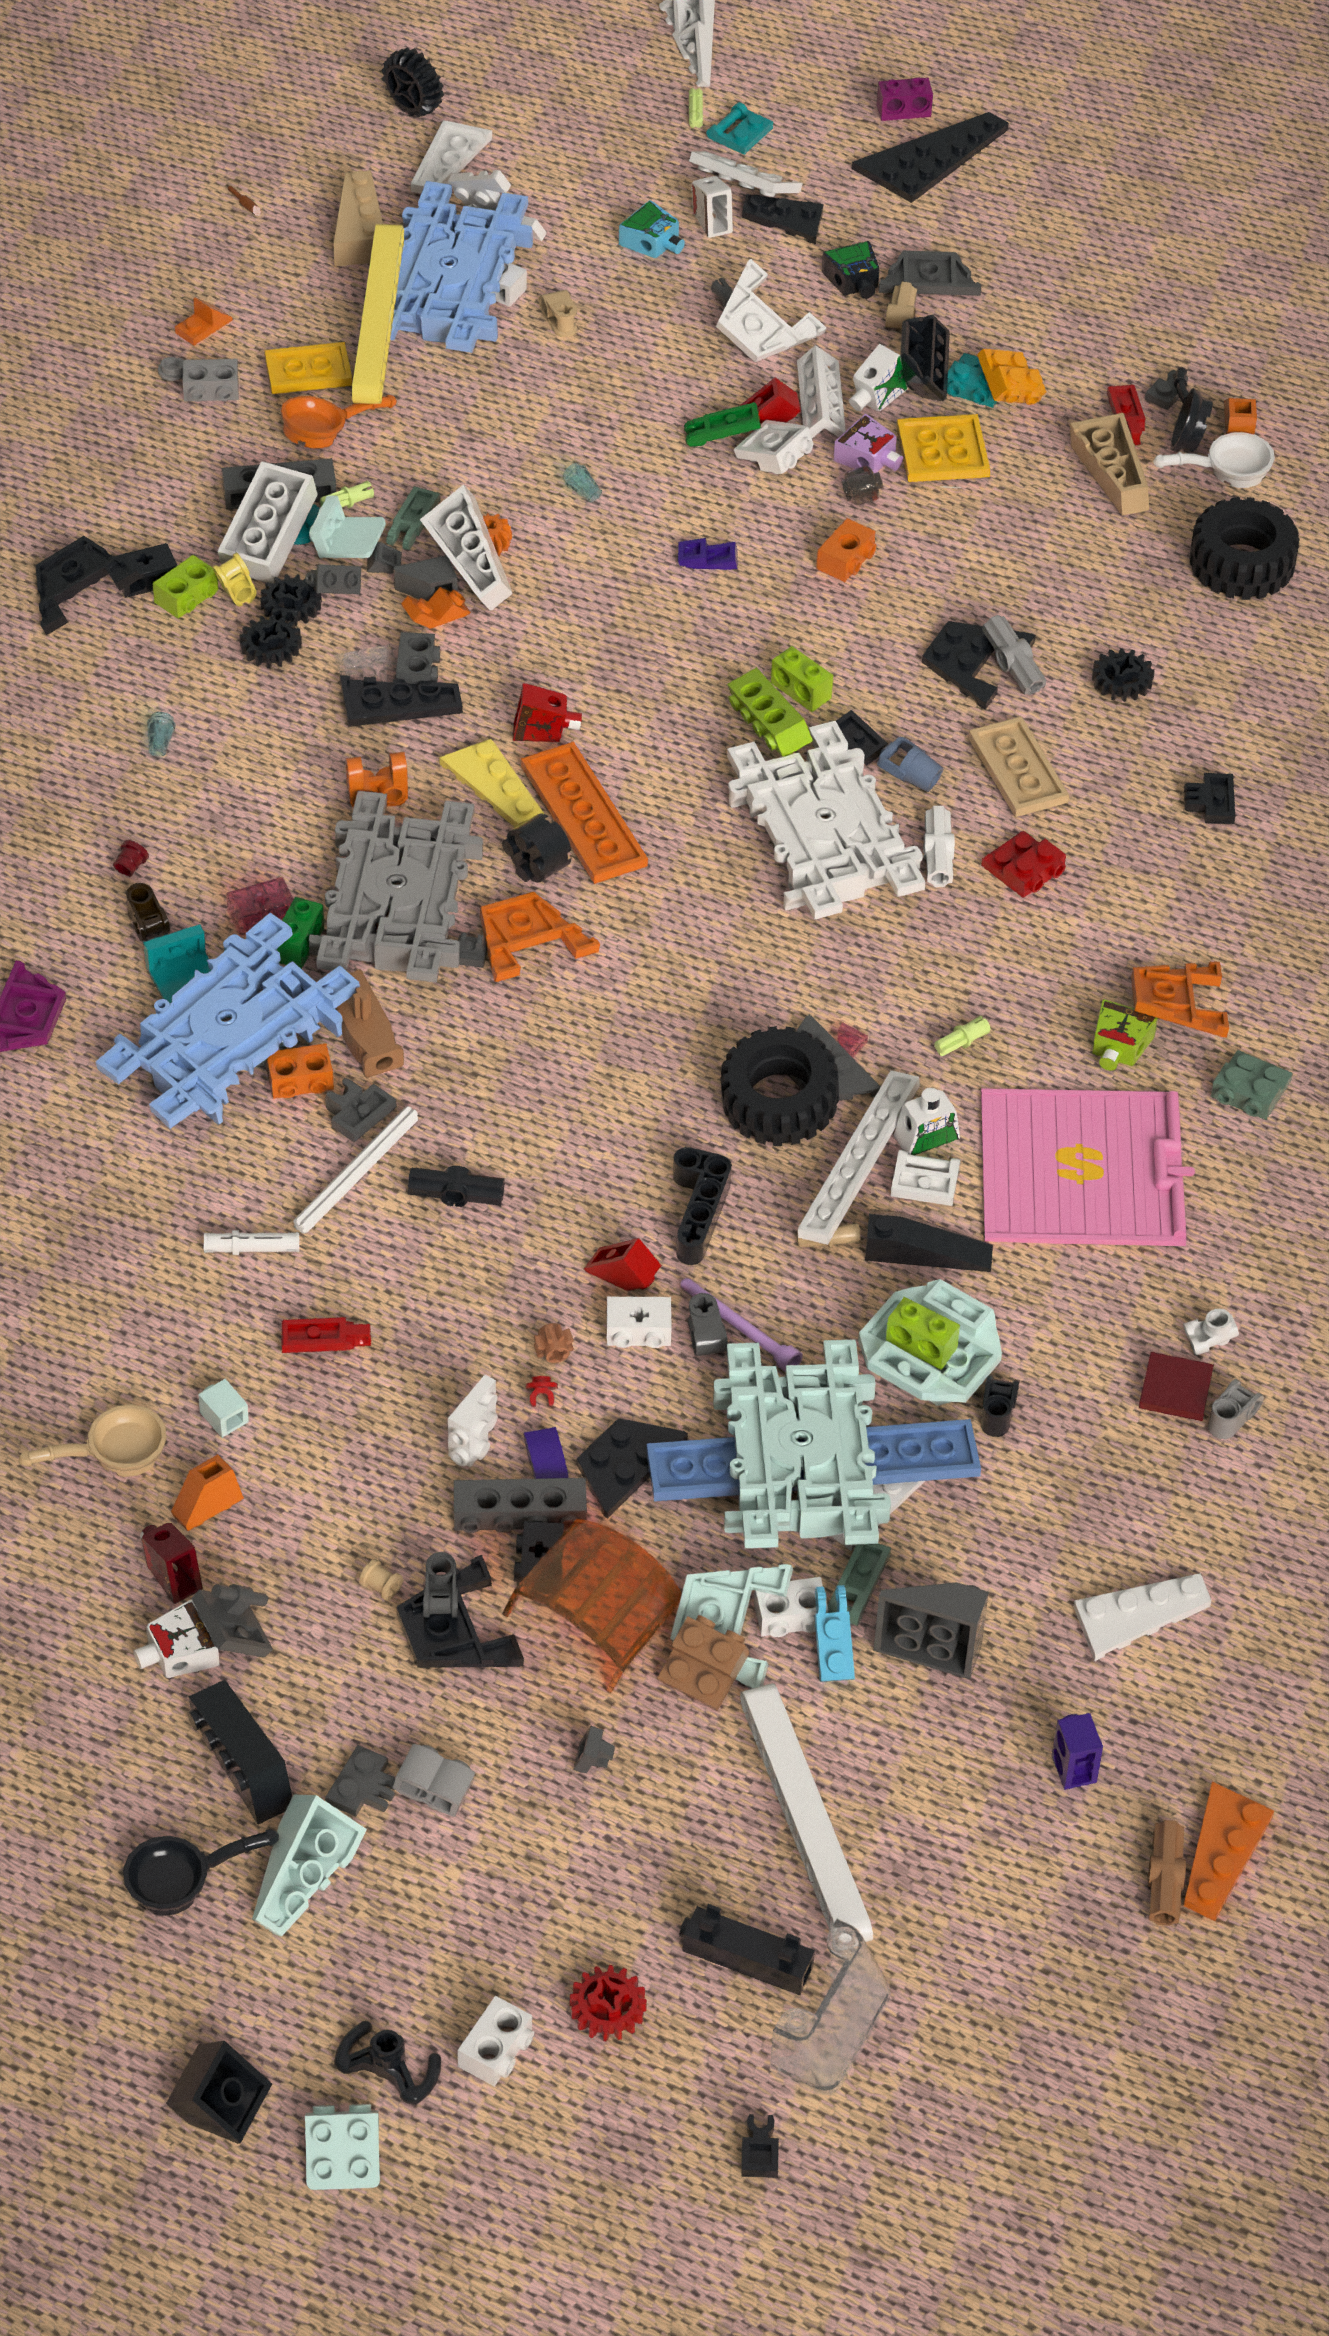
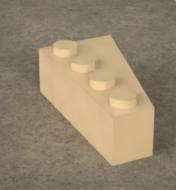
(356, 219)
(1112, 460)

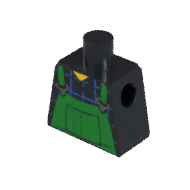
(852, 269)

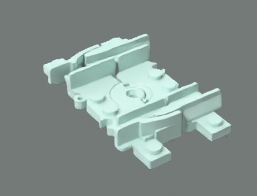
(809, 1404)

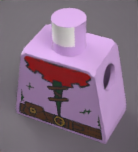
(869, 445)

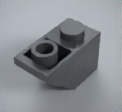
(425, 577)

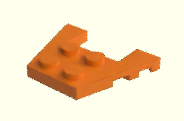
(523, 924)
(1170, 995)

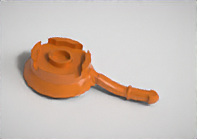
(320, 421)

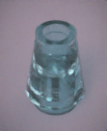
(580, 480)
(160, 731)

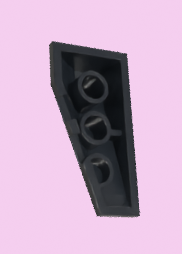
(913, 1241)

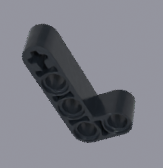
(710, 1179)

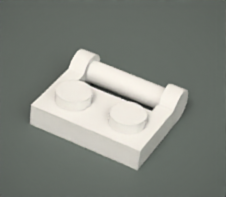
(925, 1178)

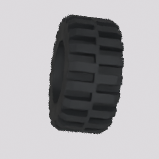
(1241, 571)
(779, 1118)

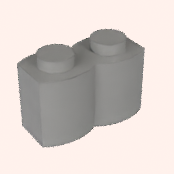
(433, 1779)

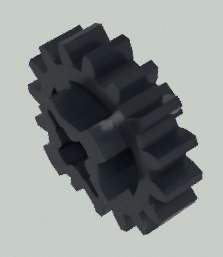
(290, 599)
(270, 641)
(1123, 674)

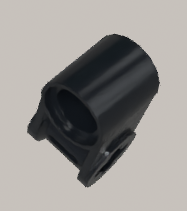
(998, 1406)

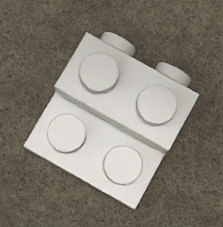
(776, 446)
(471, 1423)

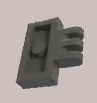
(362, 1783)

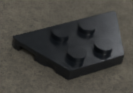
(618, 1460)

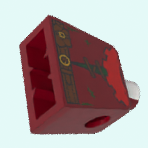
(168, 1546)

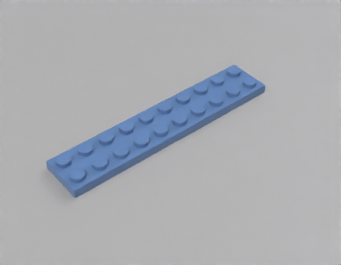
(901, 1455)

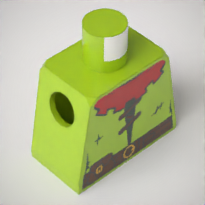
(1122, 1035)

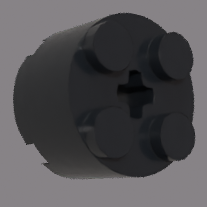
(537, 848)

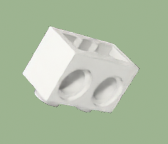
(792, 1614)
(489, 2039)

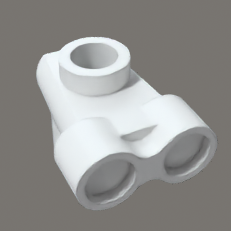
(1214, 1330)

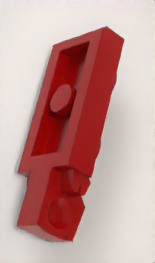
(1126, 400)
(323, 1335)

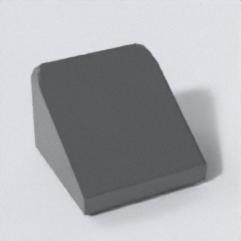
(383, 559)

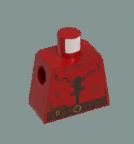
(542, 715)

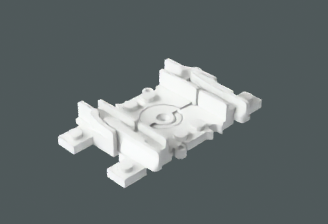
(831, 856)

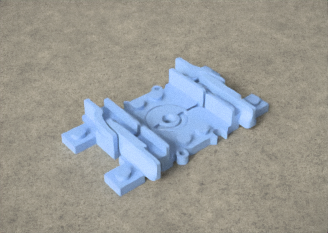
(455, 299)

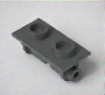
(335, 579)

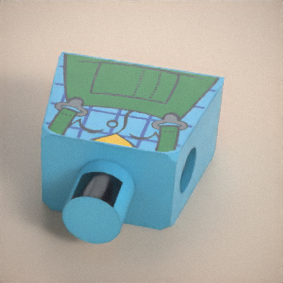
(651, 231)

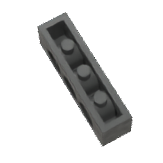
(238, 479)
(504, 1497)

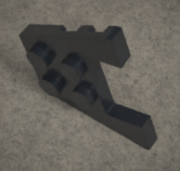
(72, 571)
(960, 654)
(450, 1641)

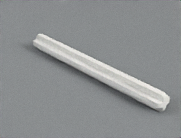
(355, 1170)

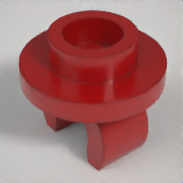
(539, 1386)

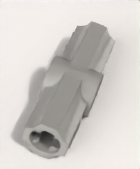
(1014, 655)

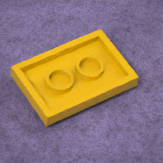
(308, 367)

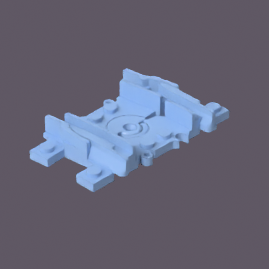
(199, 1054)

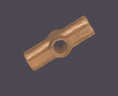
(1166, 1873)

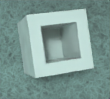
(223, 1407)

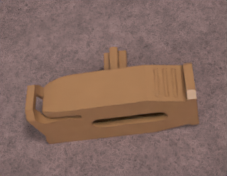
(369, 1031)

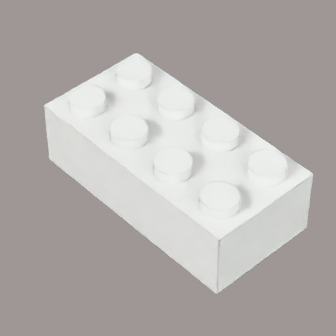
(269, 520)

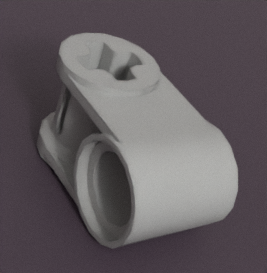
(1233, 1410)

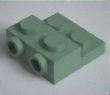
(1250, 1084)

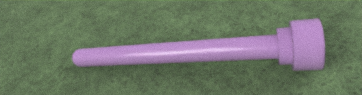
(783, 1354)

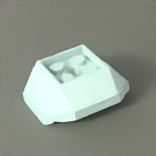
(966, 1369)

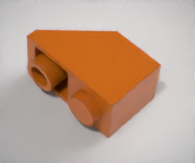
(1240, 415)
(206, 1493)

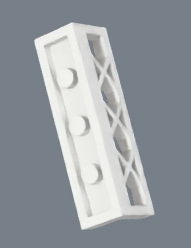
(821, 392)

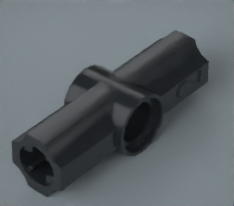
(456, 1186)

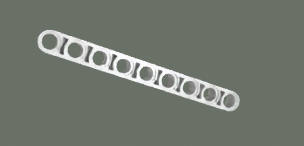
(804, 1809)

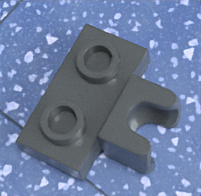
(358, 1110)

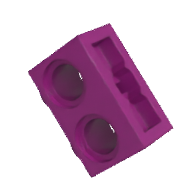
(904, 99)

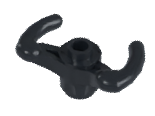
(386, 2060)

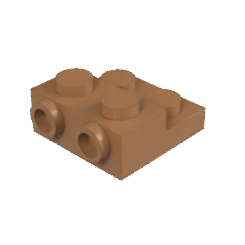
(704, 1661)

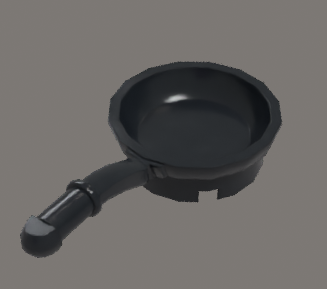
(1192, 416)
(171, 1871)

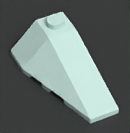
(309, 1849)

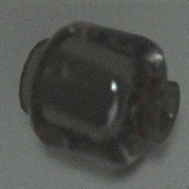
(862, 485)

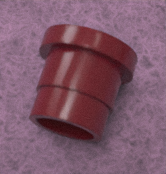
(130, 858)

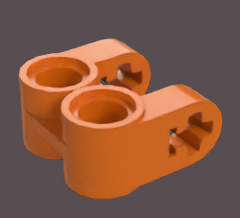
(388, 780)

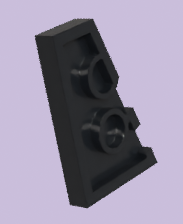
(789, 215)

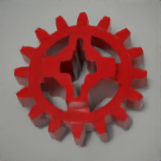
(598, 2013)

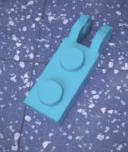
(833, 1638)

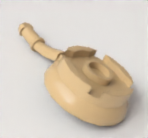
(121, 1439)

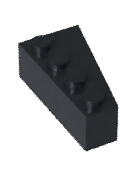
(242, 1750)

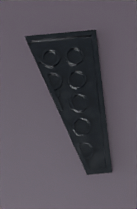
(925, 161)

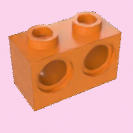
(300, 1071)

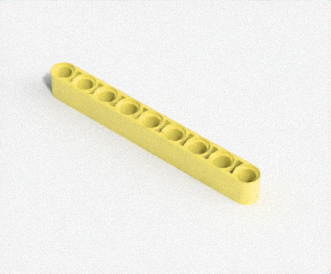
(378, 314)

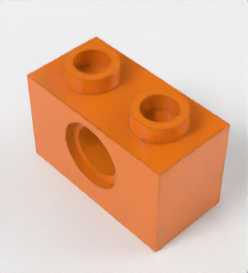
(846, 550)

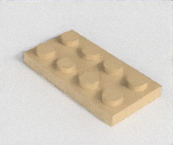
(1018, 766)

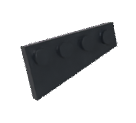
(383, 702)

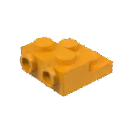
(1011, 377)

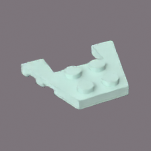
(724, 1601)

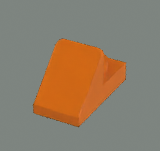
(203, 323)

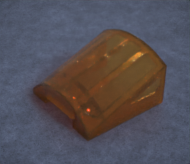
(604, 1589)

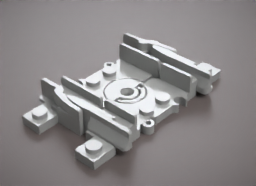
(427, 862)

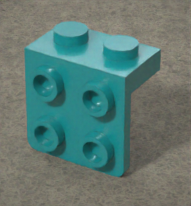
(175, 958)

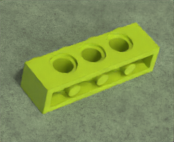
(768, 713)

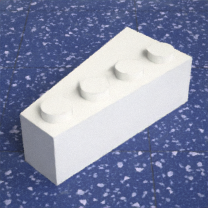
(467, 543)

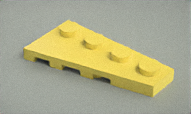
(493, 780)

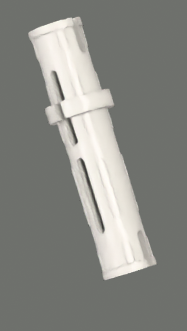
(251, 1242)

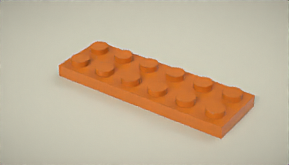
(584, 812)

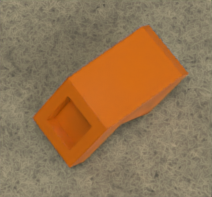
(440, 609)

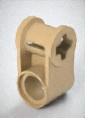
(559, 312)

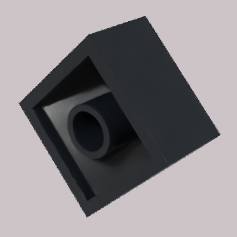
(219, 2091)

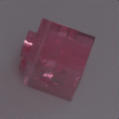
(254, 902)

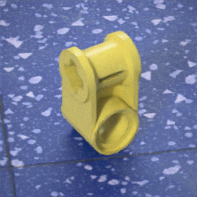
(236, 580)

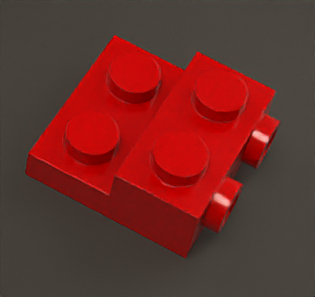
(1025, 863)

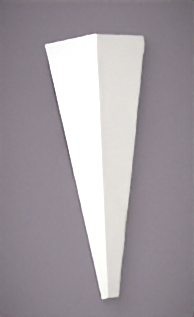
(693, 33)

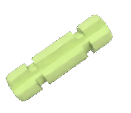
(695, 108)

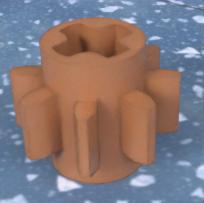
(553, 1343)

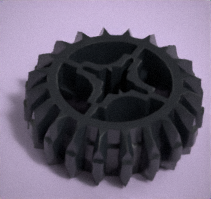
(412, 82)

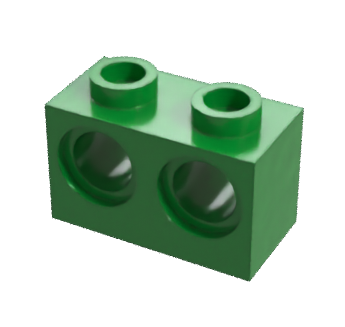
(305, 919)

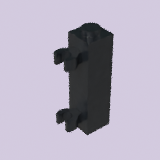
(747, 1949)

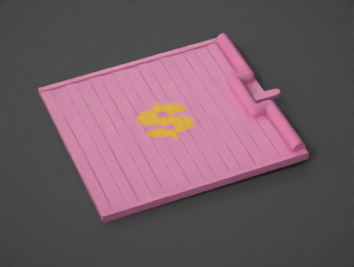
(1083, 1167)

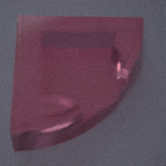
(851, 1039)

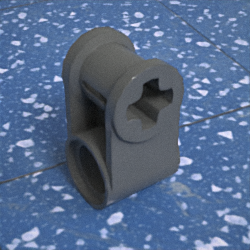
(706, 1326)
(440, 1590)

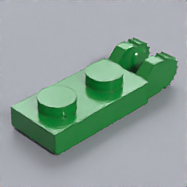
(722, 424)

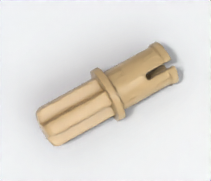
(843, 1235)

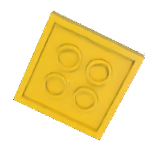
(943, 448)

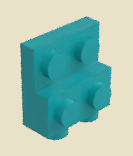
(968, 381)

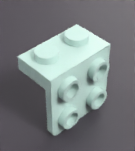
(344, 536)
(342, 2147)

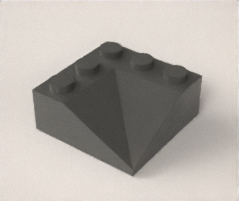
(933, 1625)

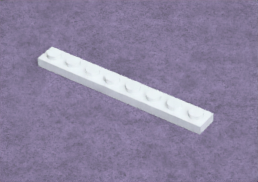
(858, 1158)

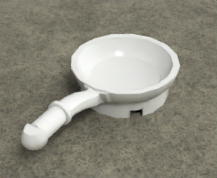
(1234, 458)

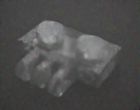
(367, 663)

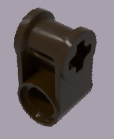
(145, 911)

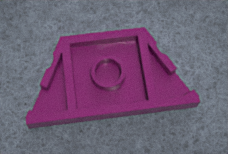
(28, 1009)

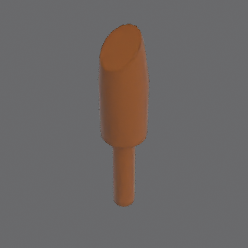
(246, 202)

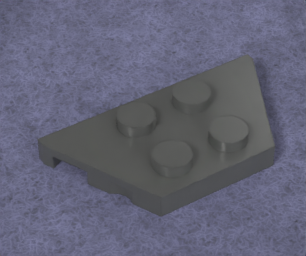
(931, 274)
(851, 1076)

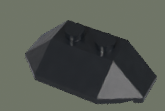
(925, 356)

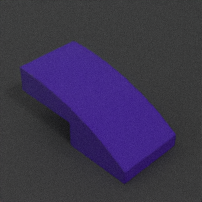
(698, 555)
(545, 1454)

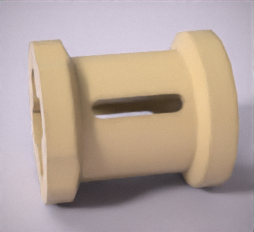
(381, 1580)

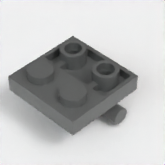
(231, 1619)

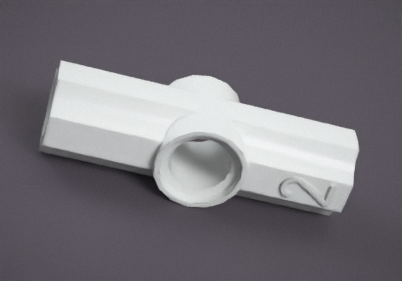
(938, 846)

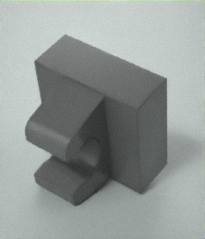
(472, 950)
(593, 1751)

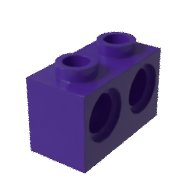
(1077, 1750)

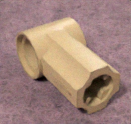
(901, 306)

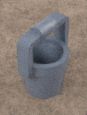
(916, 766)

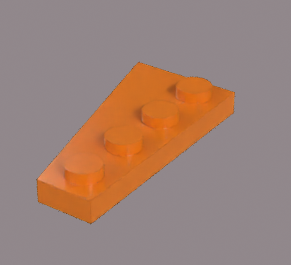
(1225, 1845)

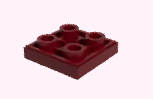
(1176, 1386)

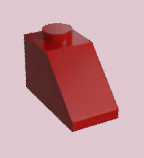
(775, 402)
(625, 1265)

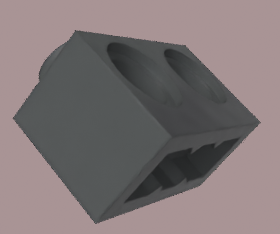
(417, 658)

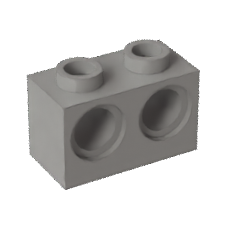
(210, 380)

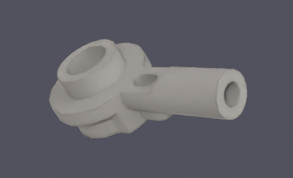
(171, 368)

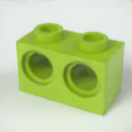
(185, 586)
(801, 679)
(922, 1333)

